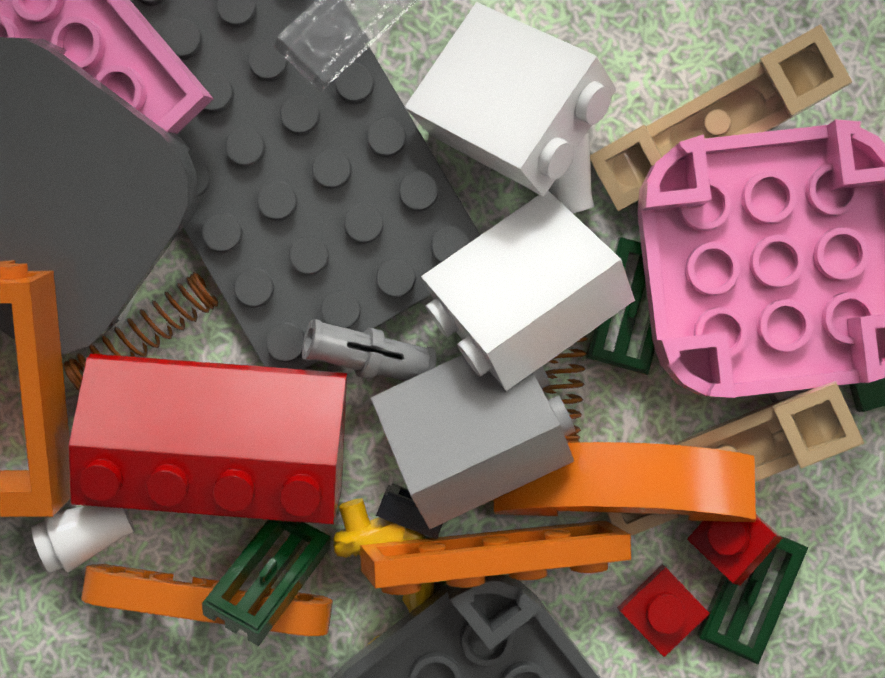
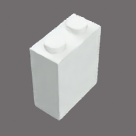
(512, 97)
(526, 290)

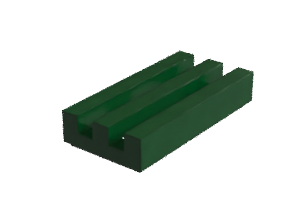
(618, 356)
(770, 613)
(240, 616)

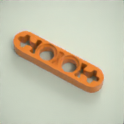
(161, 595)

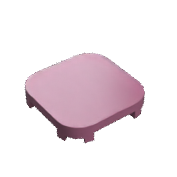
(767, 260)

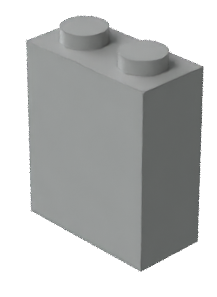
(469, 438)

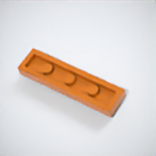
(468, 558)

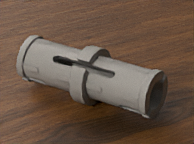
(366, 352)

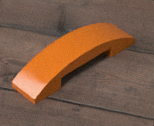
(642, 479)

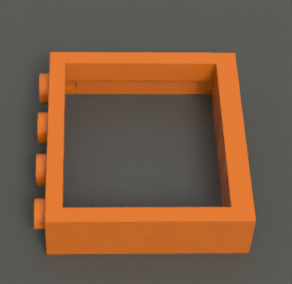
(39, 357)

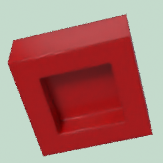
(735, 546)
(663, 610)

